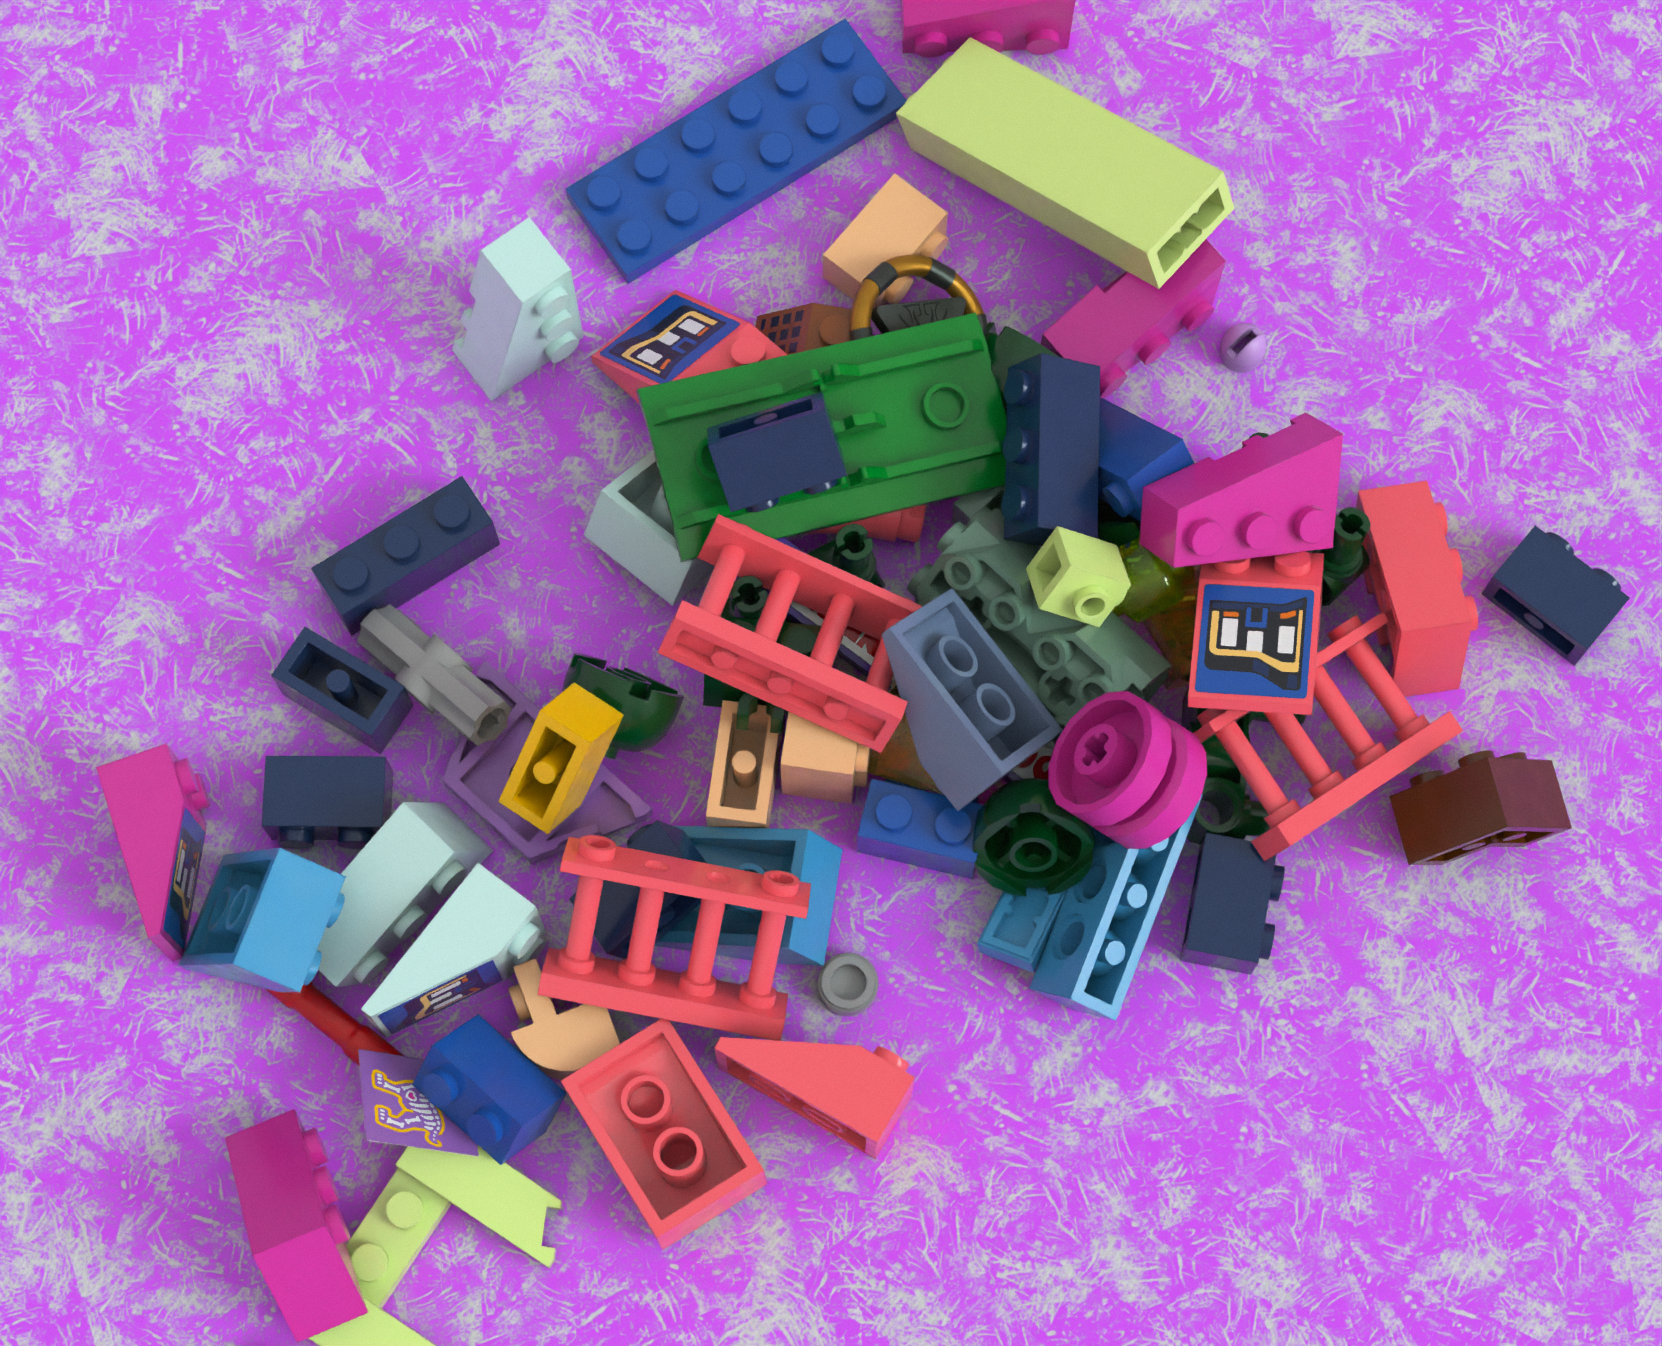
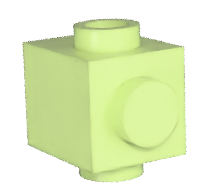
(1078, 576)

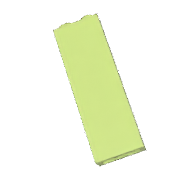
(1066, 162)

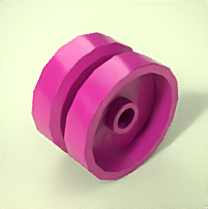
(1127, 770)

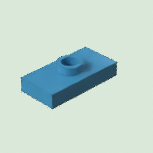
(1021, 927)

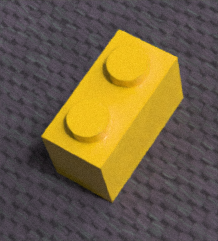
(560, 757)

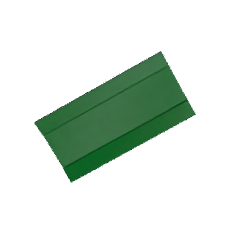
(907, 407)

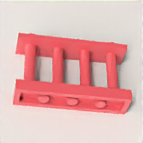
(774, 671)
(1372, 761)
(635, 982)

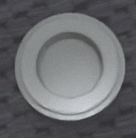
(848, 984)

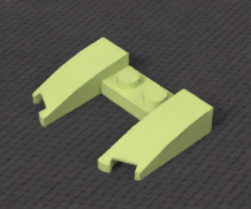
(408, 1215)

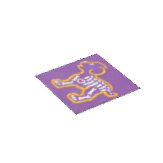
(401, 1113)

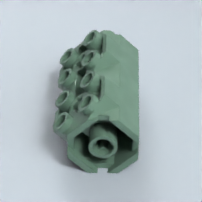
(1055, 655)

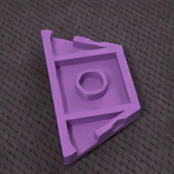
(481, 772)

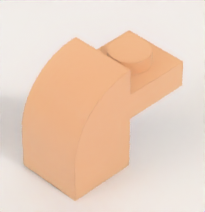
(559, 1041)

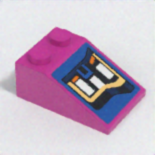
(161, 837)

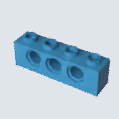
(1107, 924)

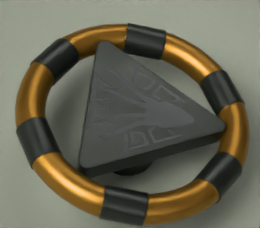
(910, 314)

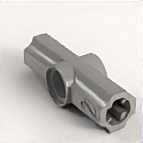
(434, 674)

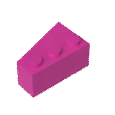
(1004, 25)
(1134, 319)
(1251, 503)
(294, 1225)

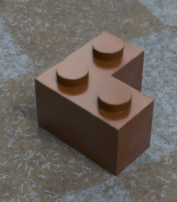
(1479, 807)

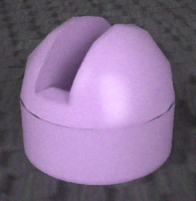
(1251, 355)

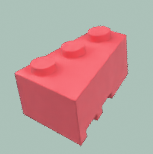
(1417, 587)

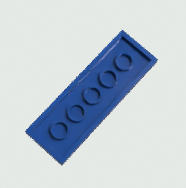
(736, 150)

